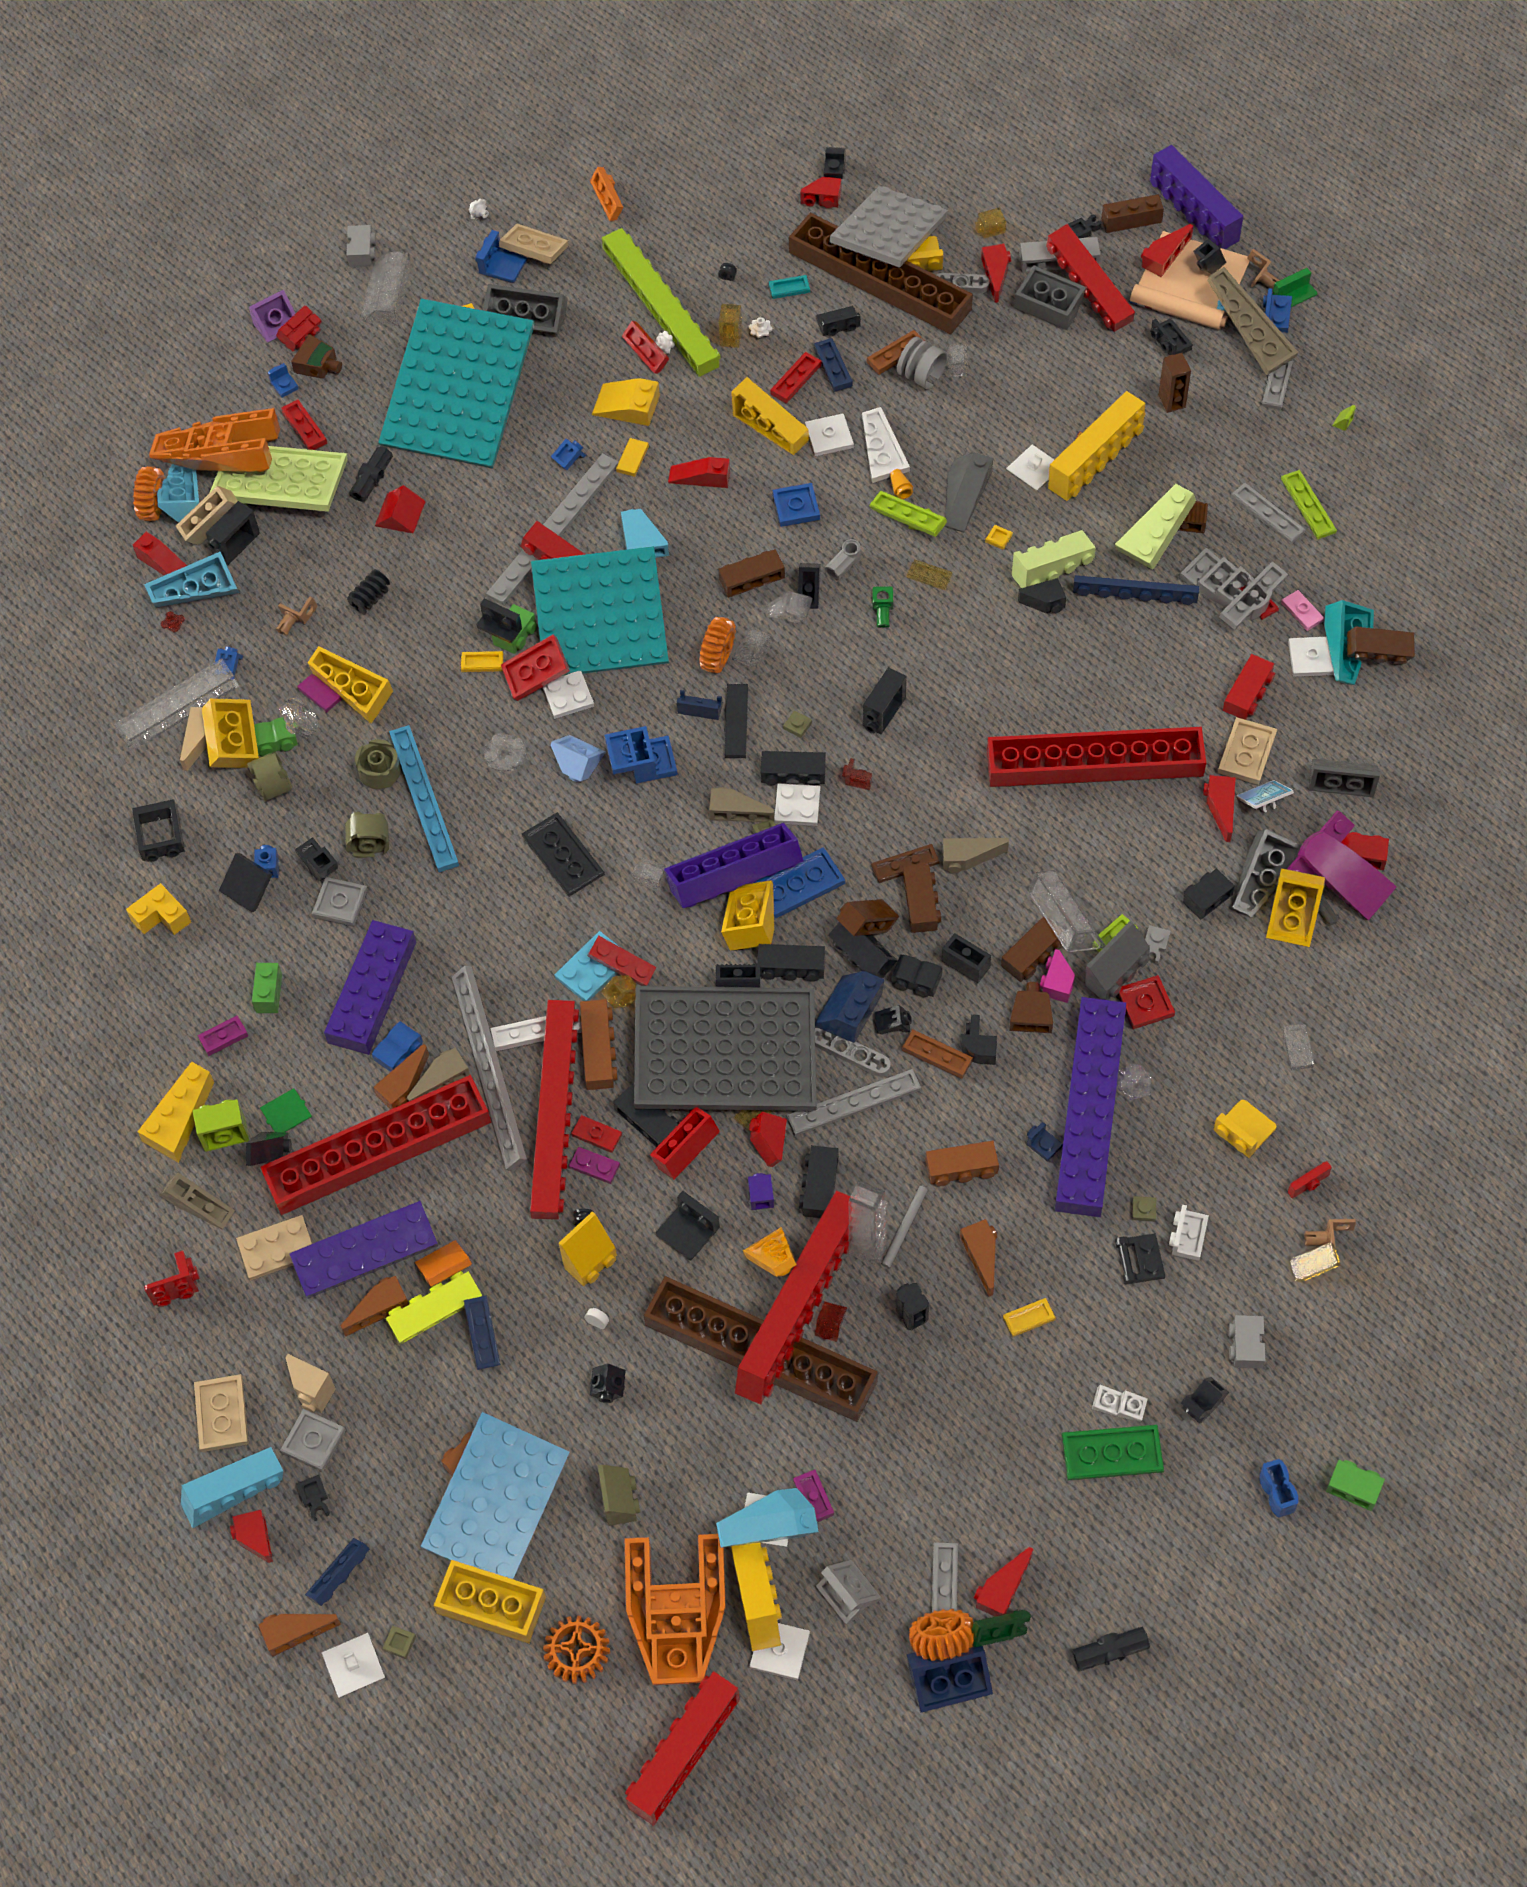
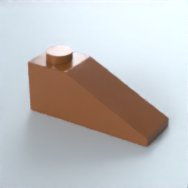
(400, 1082)
(980, 1245)
(375, 1305)
(290, 1630)

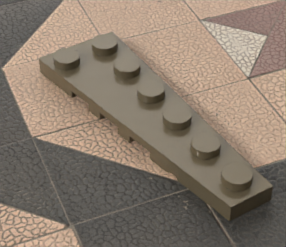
(1258, 331)

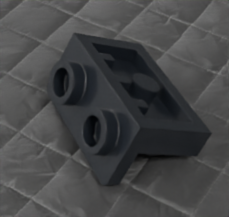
(838, 320)
(499, 621)

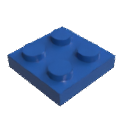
(796, 504)

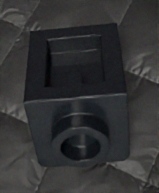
(893, 1019)

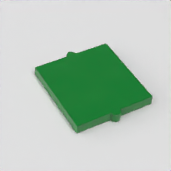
(286, 1111)

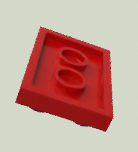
(535, 667)

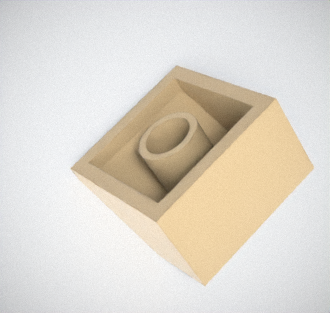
(310, 1383)

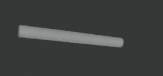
(904, 1227)

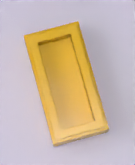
(632, 457)
(482, 661)
(1029, 1317)

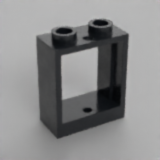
(236, 517)
(884, 701)
(153, 813)

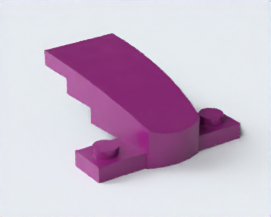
(1343, 869)

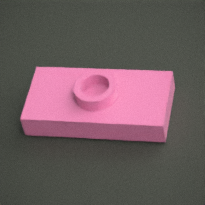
(1302, 610)

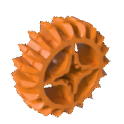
(145, 493)
(717, 644)
(942, 1634)
(565, 1648)

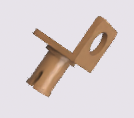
(1264, 276)
(292, 616)
(1327, 1236)

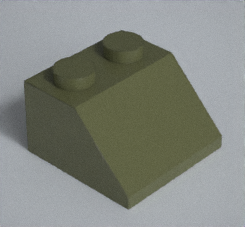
(618, 1494)

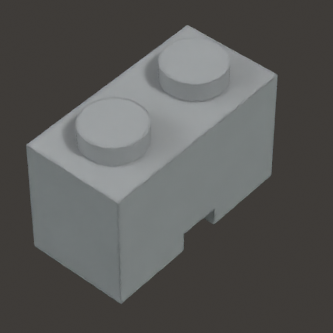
(360, 249)
(1246, 1336)

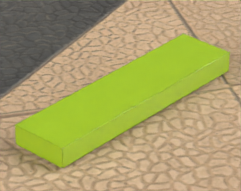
(1308, 504)
(908, 513)

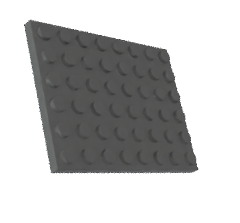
(725, 1048)

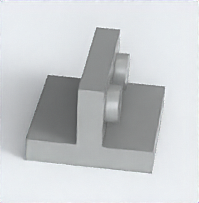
(847, 1590)

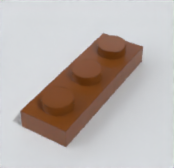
(889, 355)
(937, 1054)

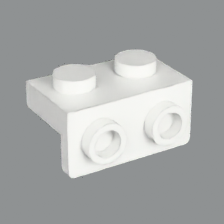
(1190, 1234)

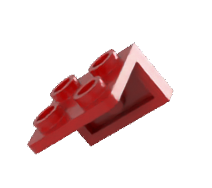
(176, 1286)

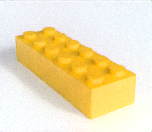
(1096, 446)

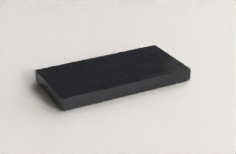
(563, 854)

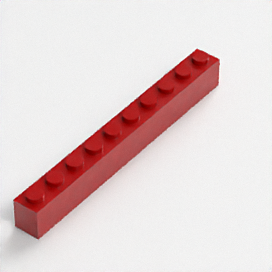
(553, 1109)

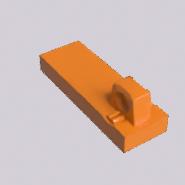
(604, 188)

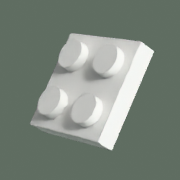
(568, 694)
(797, 804)

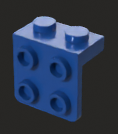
(498, 261)

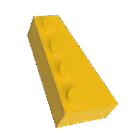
(768, 417)
(356, 685)
(173, 1118)
(757, 1595)

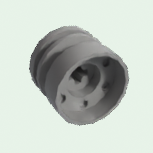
(921, 361)

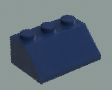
(851, 1005)
(949, 1680)

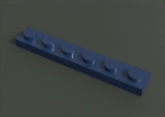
(1136, 589)

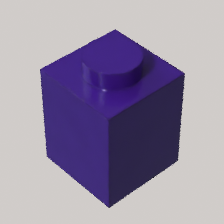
(761, 1191)

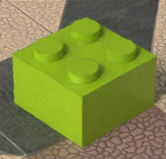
(220, 1125)

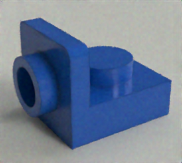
(282, 380)
(568, 453)
(230, 657)

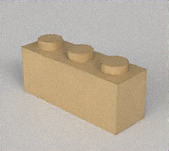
(205, 515)

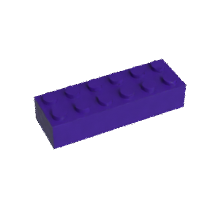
(1196, 197)
(733, 865)
(370, 987)
(363, 1249)

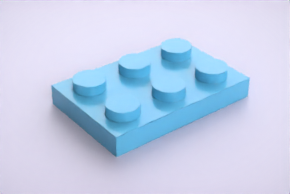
(583, 974)

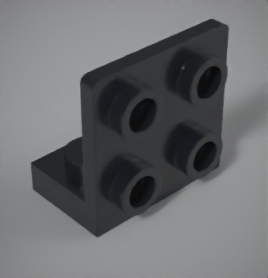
(689, 1226)

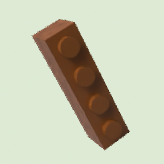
(597, 1044)

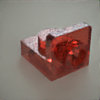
(856, 778)
(830, 1321)

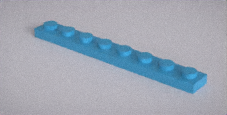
(424, 799)

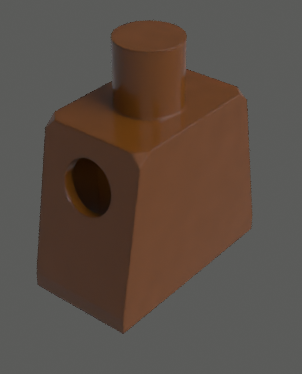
(1032, 1011)

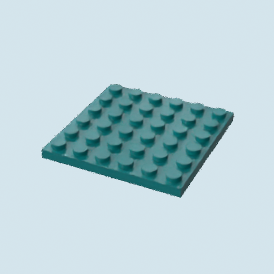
(602, 609)

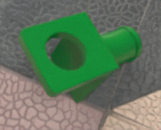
(883, 606)

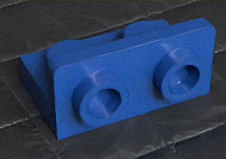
(1278, 310)

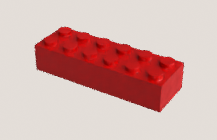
(682, 1748)

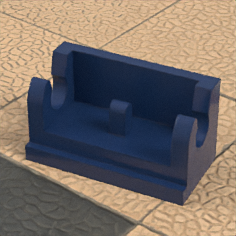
(699, 706)

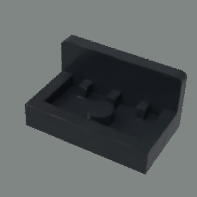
(1170, 337)

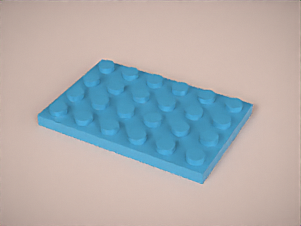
(495, 1497)

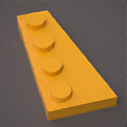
(772, 1253)

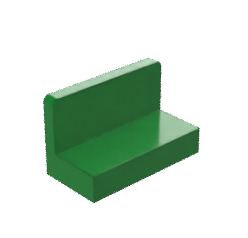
(1297, 286)

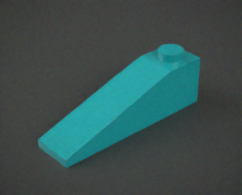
(1340, 619)

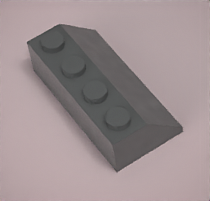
(543, 307)

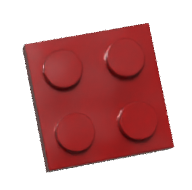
(1146, 1002)

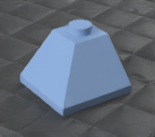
(576, 757)

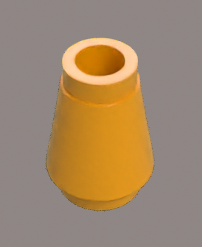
(901, 485)

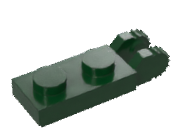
(1000, 1628)

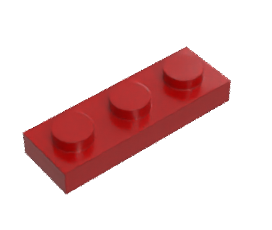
(645, 347)
(795, 377)
(304, 425)
(621, 961)

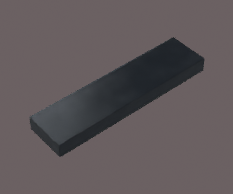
(736, 721)

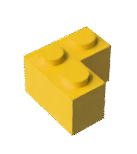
(158, 907)

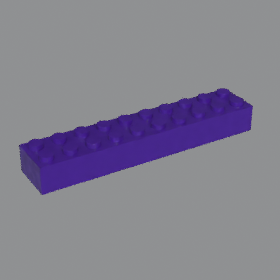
(1090, 1107)

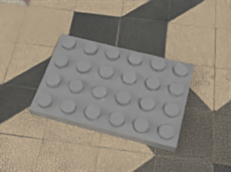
(889, 226)

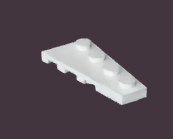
(882, 446)

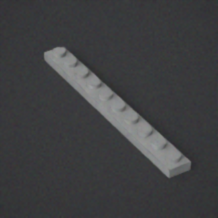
(558, 523)
(489, 1068)

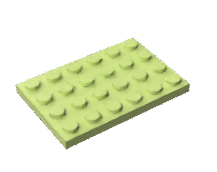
(294, 479)

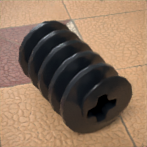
(368, 590)

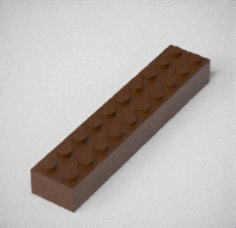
(904, 287)
(728, 1333)

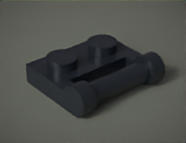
(1147, 1256)

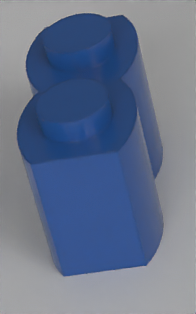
(397, 1046)
(1275, 1482)

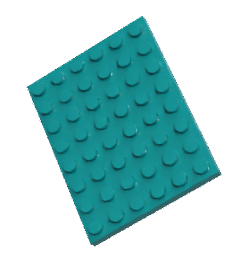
(456, 383)

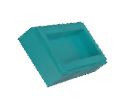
(789, 286)

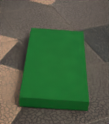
(1112, 1452)

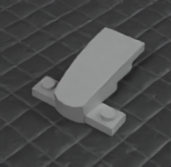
(1222, 581)

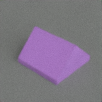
(271, 314)

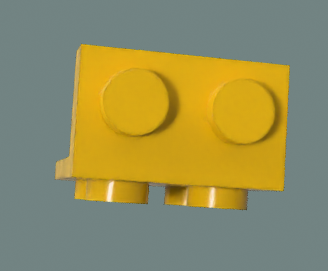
(928, 255)
(1244, 1127)

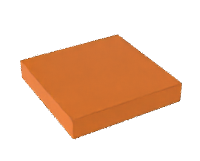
(443, 1263)

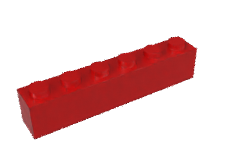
(1087, 272)

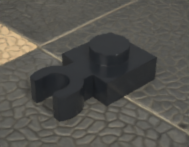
(1084, 228)
(312, 1494)

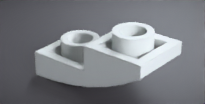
(1119, 1404)

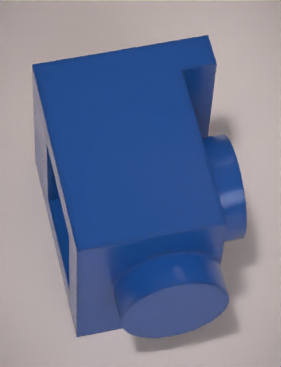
(267, 858)

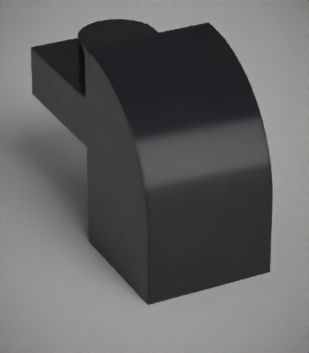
(834, 162)
(317, 859)
(978, 1046)
(1204, 1399)

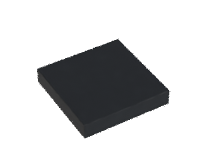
(245, 882)

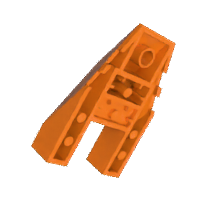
(210, 444)
(675, 1621)

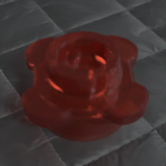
(172, 626)

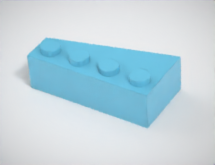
(194, 582)
(230, 1486)

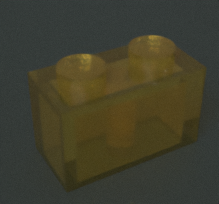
(730, 325)

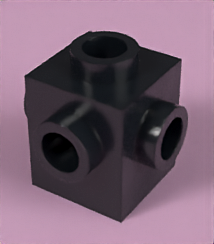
(607, 1383)

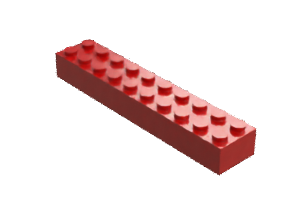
(1096, 756)
(376, 1144)
(795, 1303)

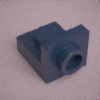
(1043, 1142)

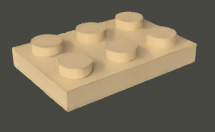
(533, 243)
(1247, 751)
(269, 1247)
(221, 1413)

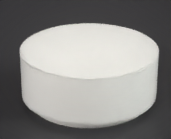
(597, 1318)

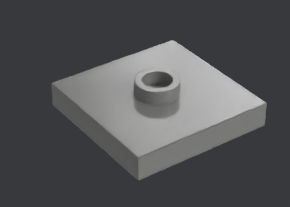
(339, 901)
(313, 1440)

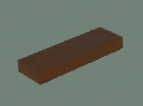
(893, 866)

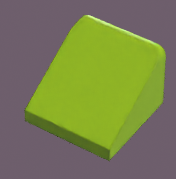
(1345, 418)

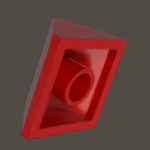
(401, 510)

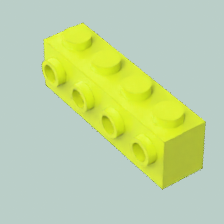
(432, 1308)

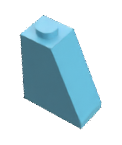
(642, 533)

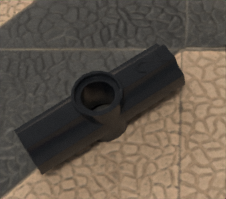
(371, 473)
(1110, 1648)

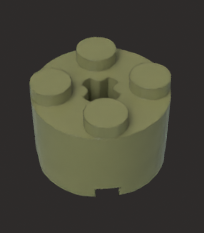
(377, 764)
(270, 776)
(366, 834)

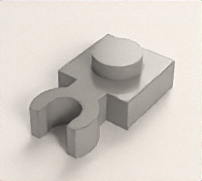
(1157, 940)

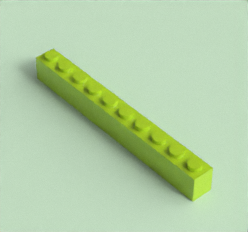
(661, 302)

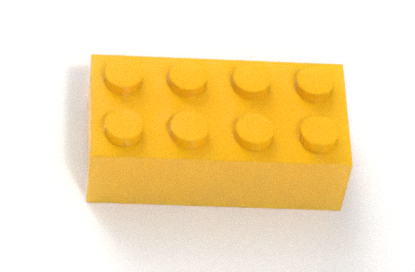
(490, 1601)

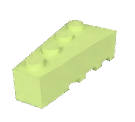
(1156, 529)
(1052, 559)

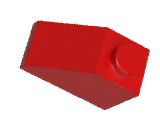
(768, 1137)
(252, 1534)

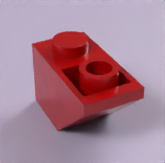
(828, 190)

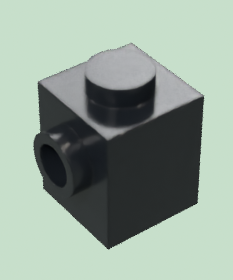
(1209, 257)

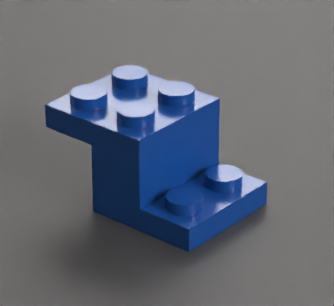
(637, 753)

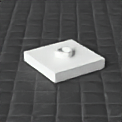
(829, 434)
(1310, 656)
(783, 1659)

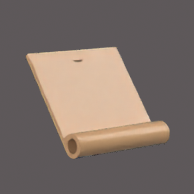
(1185, 288)

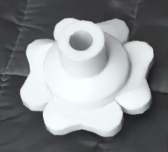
(478, 208)
(760, 327)
(665, 342)

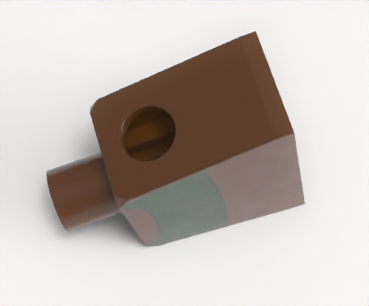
(315, 359)

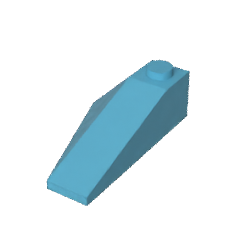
(178, 492)
(773, 1518)

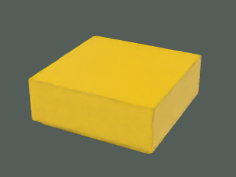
(999, 537)

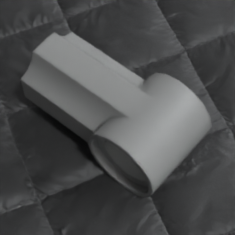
(844, 559)

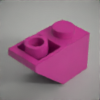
(1059, 978)

